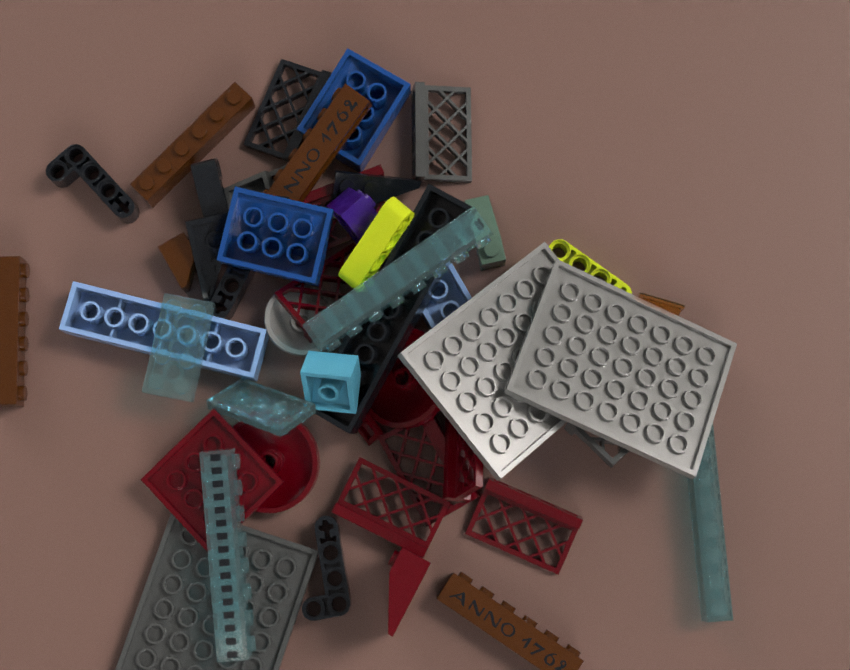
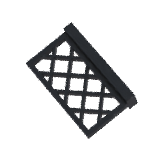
(296, 137)

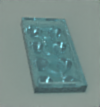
(178, 347)
(261, 407)

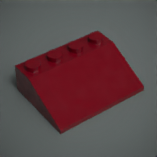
(404, 581)

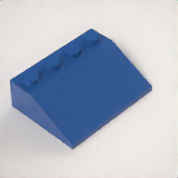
(377, 85)
(276, 236)

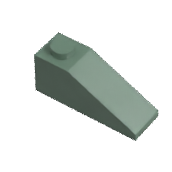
(493, 253)

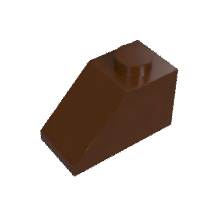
(180, 260)

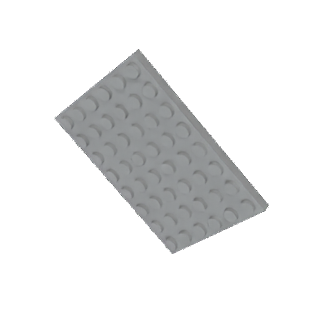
(471, 357)
(622, 369)

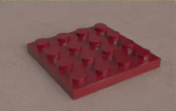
(178, 478)

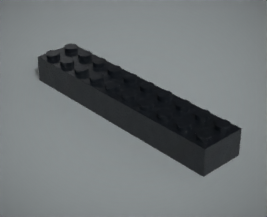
(385, 338)

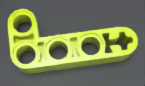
(376, 242)
(591, 267)

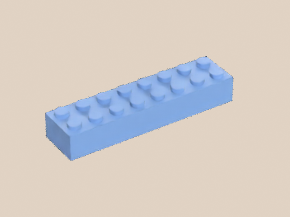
(132, 324)

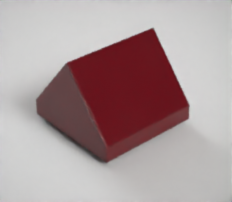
(371, 430)

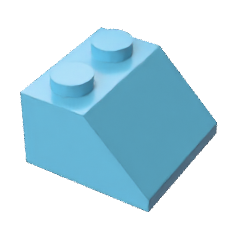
(331, 381)

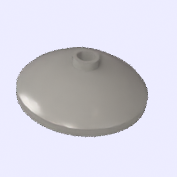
(282, 327)

